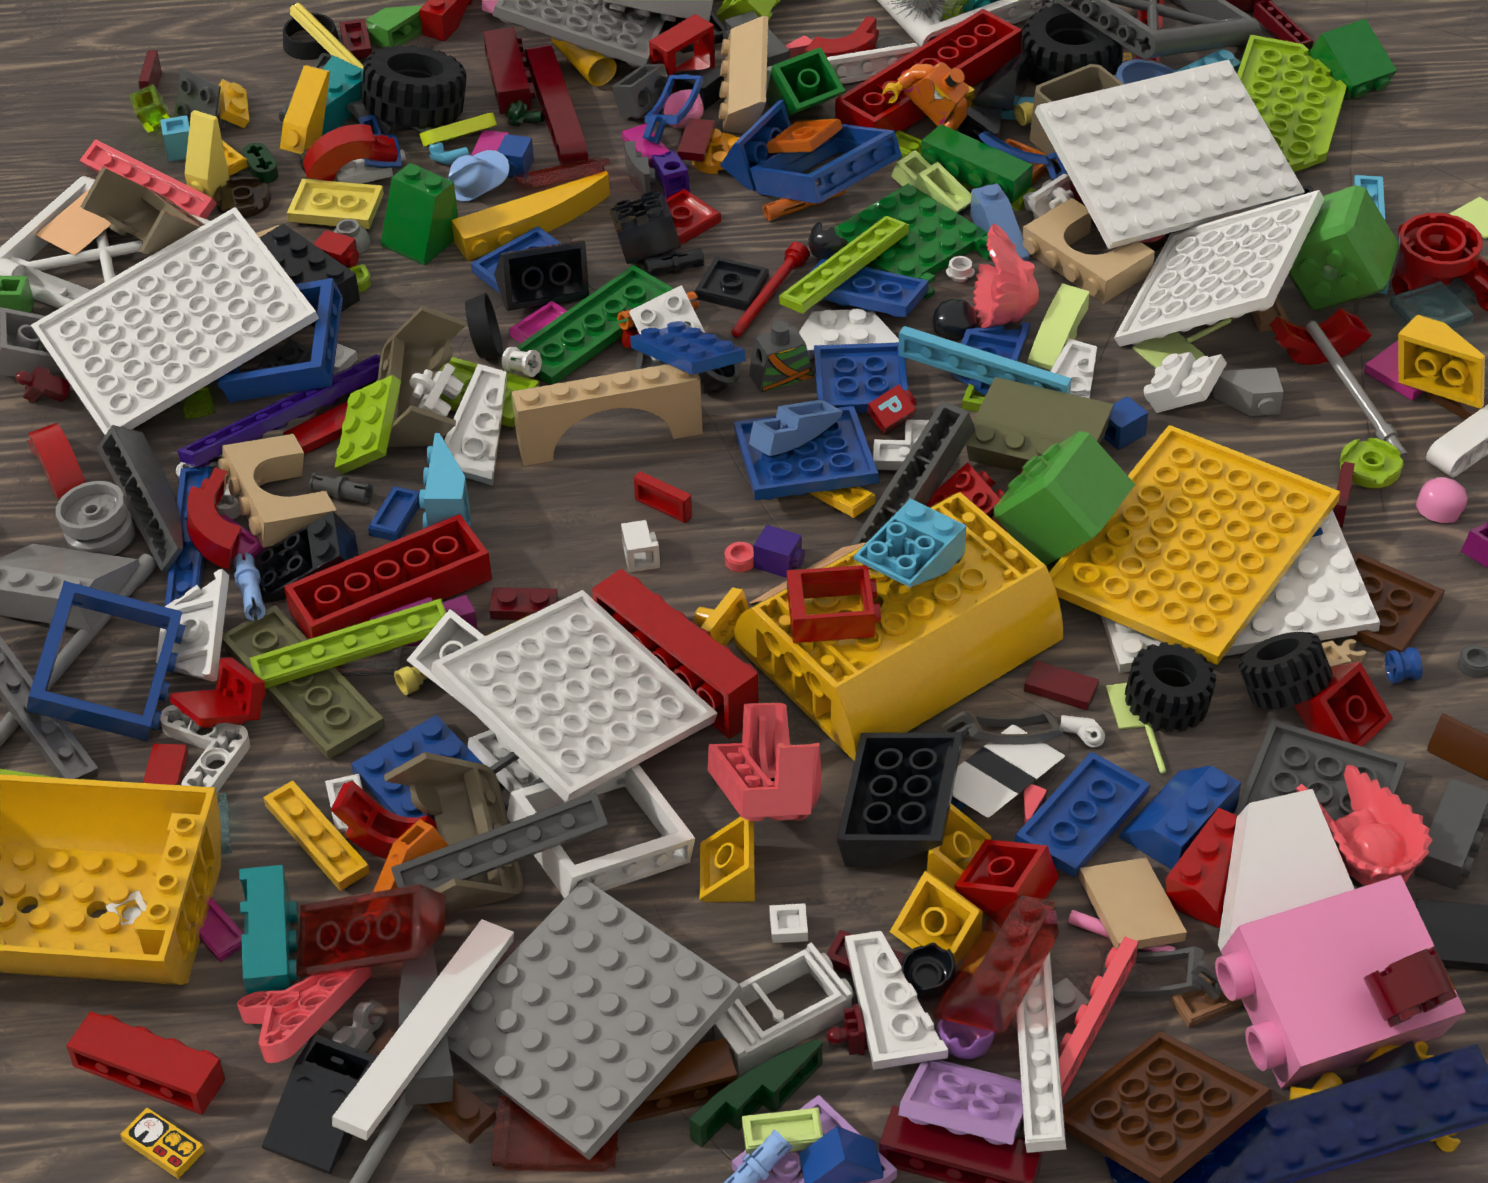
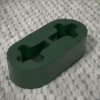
(263, 160)

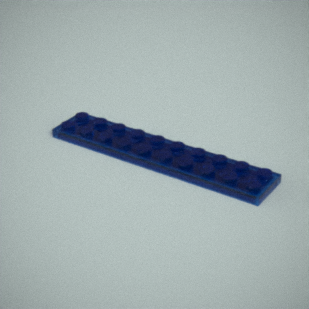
(1347, 1123)

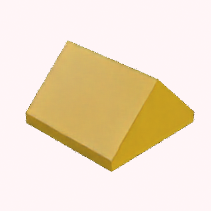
(959, 846)
(728, 864)
(938, 916)

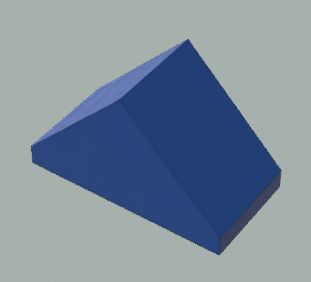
(841, 1158)

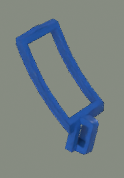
(653, 116)
(997, 143)
(398, 164)

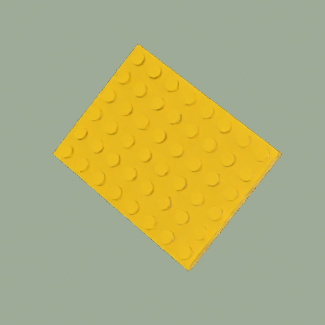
(1195, 543)

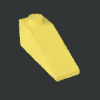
(205, 155)

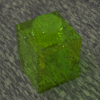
(149, 107)

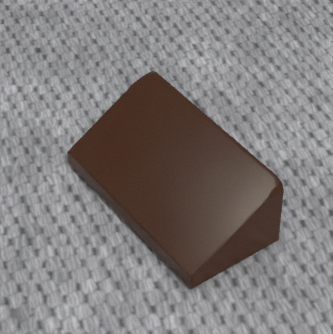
(1460, 745)

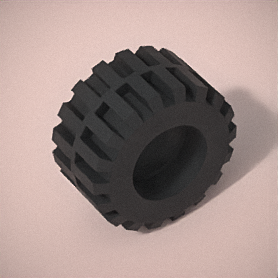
(1285, 670)
(1170, 687)

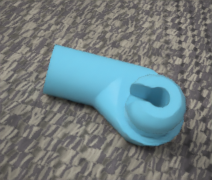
(445, 157)

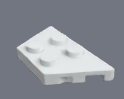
(844, 327)
(204, 620)

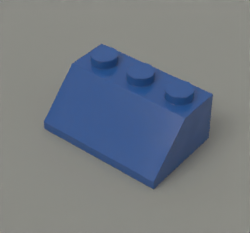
(1180, 812)

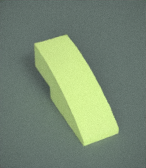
(932, 180)
(1059, 325)

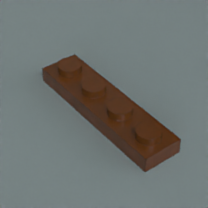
(464, 1114)

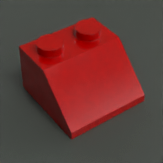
(1347, 707)
(1004, 872)

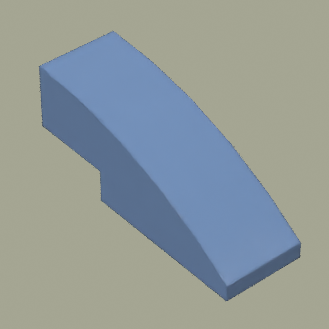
(793, 426)

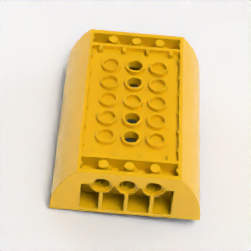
(931, 642)
(93, 845)

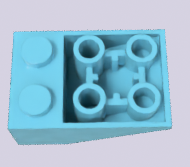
(445, 486)
(915, 545)

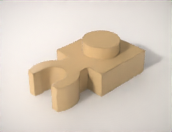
(1343, 654)

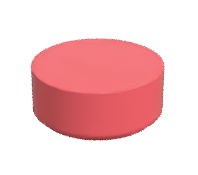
(739, 557)

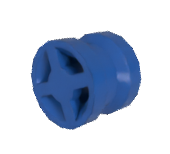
(1403, 665)

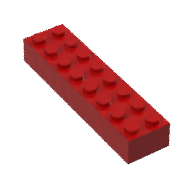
(974, 46)

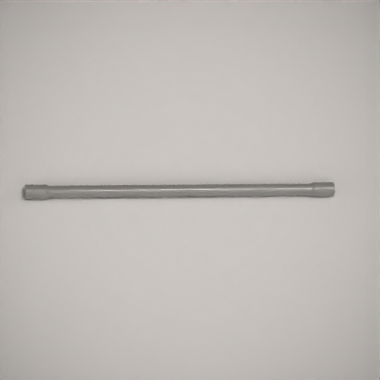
(83, 638)

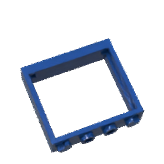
(864, 151)
(300, 376)
(92, 714)

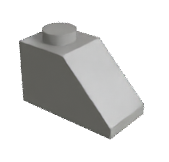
(1250, 391)

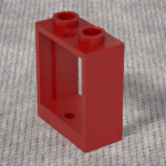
(691, 30)
(832, 583)

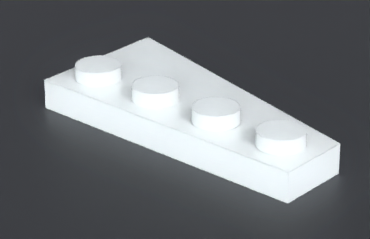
(1078, 363)
(479, 424)
(892, 1016)

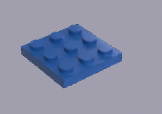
(857, 373)
(430, 737)

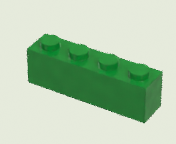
(977, 162)

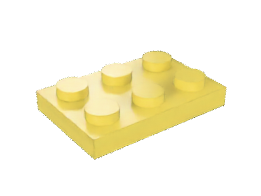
(333, 201)

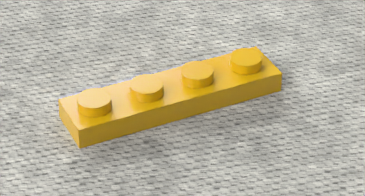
(316, 835)

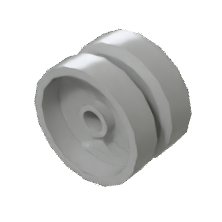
(96, 518)

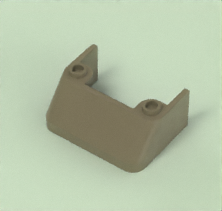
(138, 211)
(417, 346)
(464, 804)

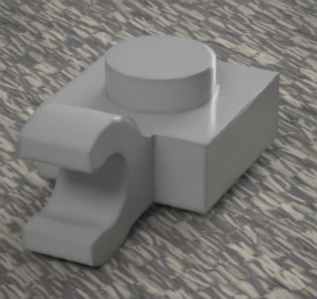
(360, 1033)

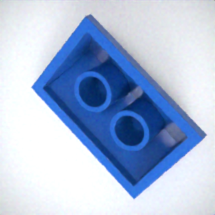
(751, 146)

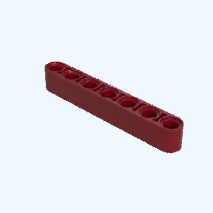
(556, 104)

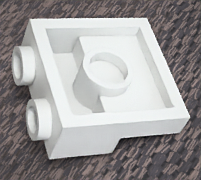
(1183, 380)

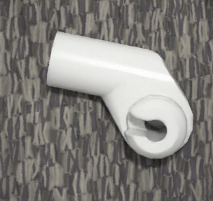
(1085, 728)

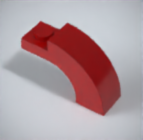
(860, 40)
(343, 146)
(1342, 329)
(56, 458)
(207, 530)
(368, 822)

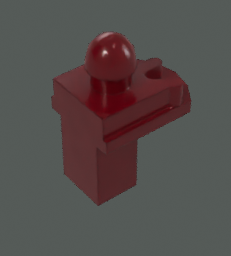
(43, 383)
(852, 1032)

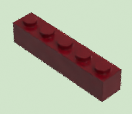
(1280, 24)

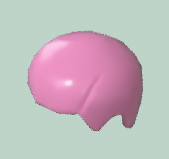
(677, 101)
(1442, 500)

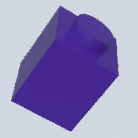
(778, 551)

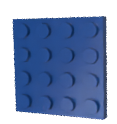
(826, 463)

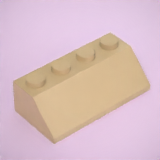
(744, 75)

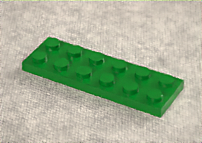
(590, 324)

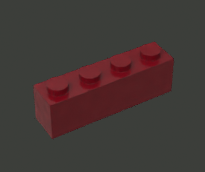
(508, 68)
(954, 1157)

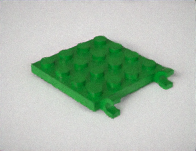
(933, 235)

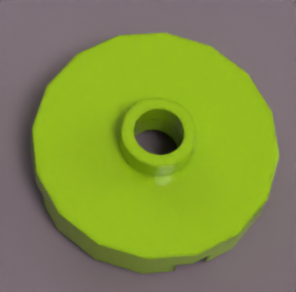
(1375, 461)

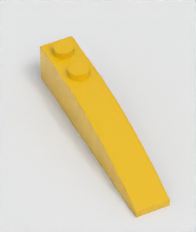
(549, 209)

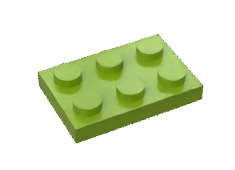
(367, 424)

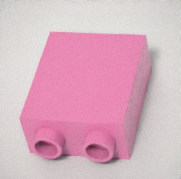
(1307, 985)

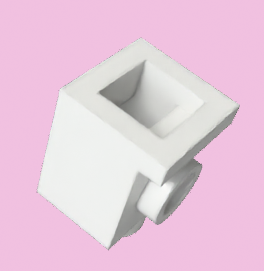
(640, 546)

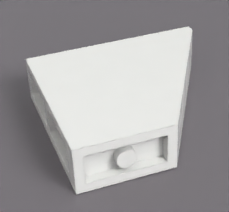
(1280, 861)

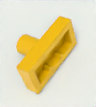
(722, 620)

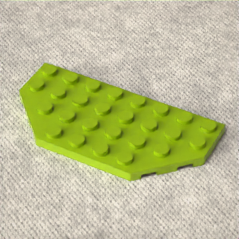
(1293, 97)

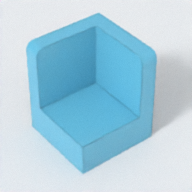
(175, 137)

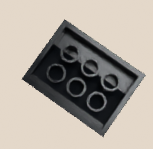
(898, 796)

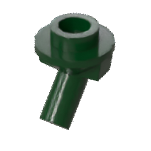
(517, 114)

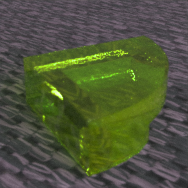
(199, 404)

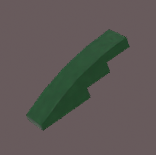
(764, 1086)

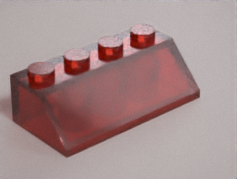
(369, 929)
(1001, 965)

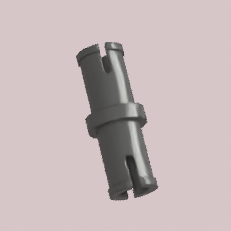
(341, 488)

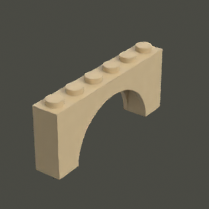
(550, 410)

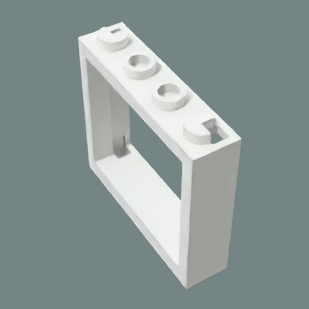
(619, 866)

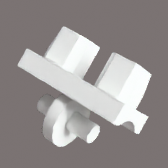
(1048, 196)
(442, 382)

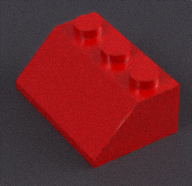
(1201, 874)

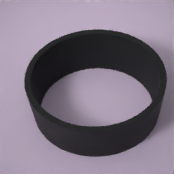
(306, 50)
(483, 327)

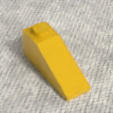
(306, 111)

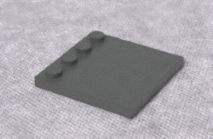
(1318, 762)

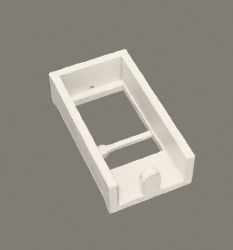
(755, 1046)

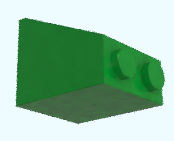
(1355, 58)
(803, 82)
(419, 214)

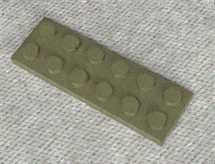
(319, 704)

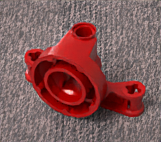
(1437, 250)

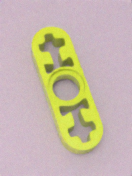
(458, 129)

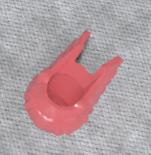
(1006, 290)
(1380, 834)

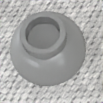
(352, 229)

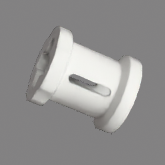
(522, 360)

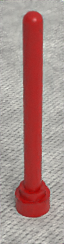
(795, 257)

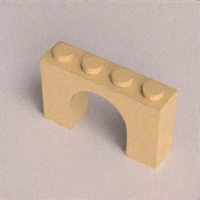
(1102, 274)
(264, 461)

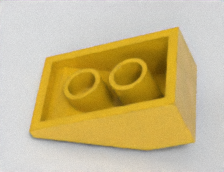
(1440, 362)

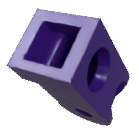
(670, 173)

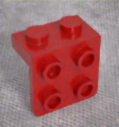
(971, 484)
(234, 700)

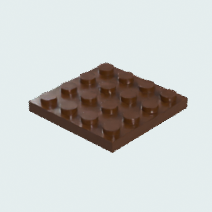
(1163, 1108)

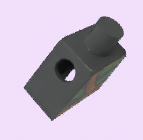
(779, 358)

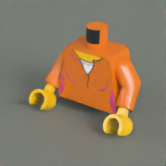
(935, 91)

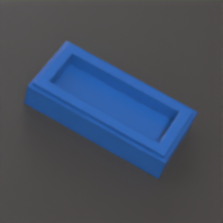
(395, 514)

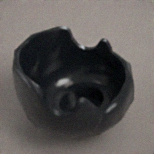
(824, 242)
(953, 318)
(929, 970)

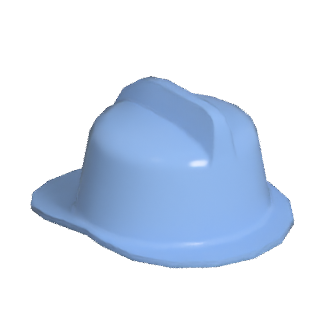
(478, 174)

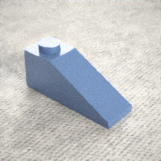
(992, 206)

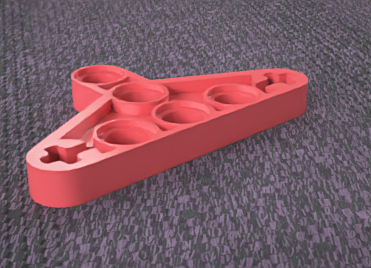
(299, 1011)

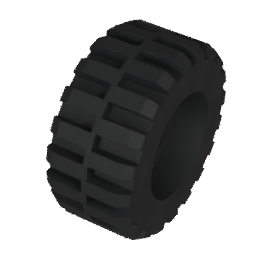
(1065, 43)
(413, 86)

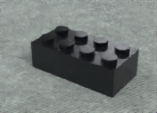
(309, 263)

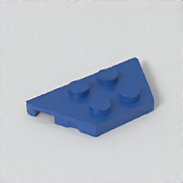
(995, 341)

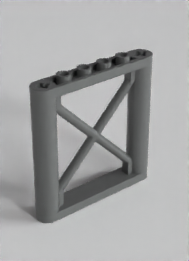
(1214, 25)

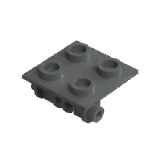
(197, 95)

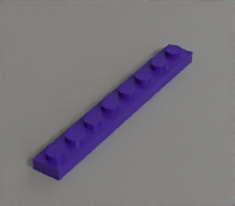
(280, 413)

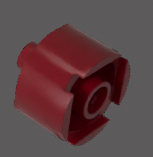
(1411, 986)

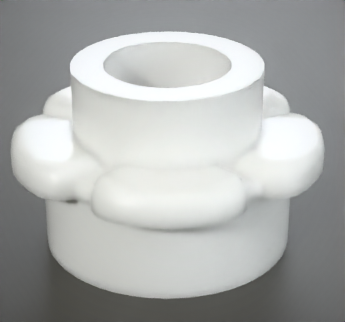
(960, 269)

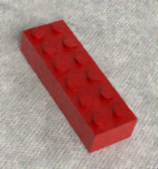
(421, 565)
(683, 647)

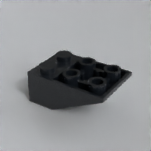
(644, 226)
(303, 554)
(312, 1095)

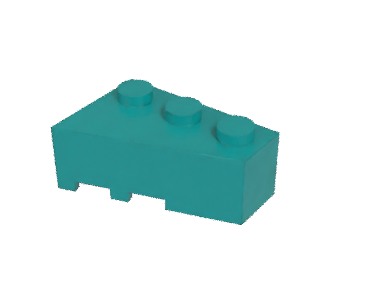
(343, 88)
(268, 930)

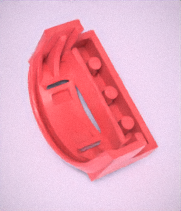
(747, 768)

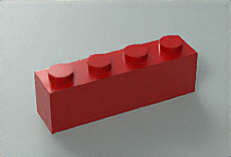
(146, 1062)

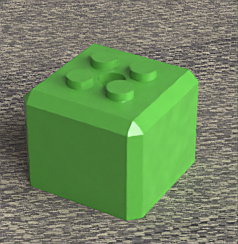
(1353, 241)
(1063, 497)

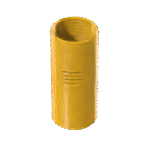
(590, 64)

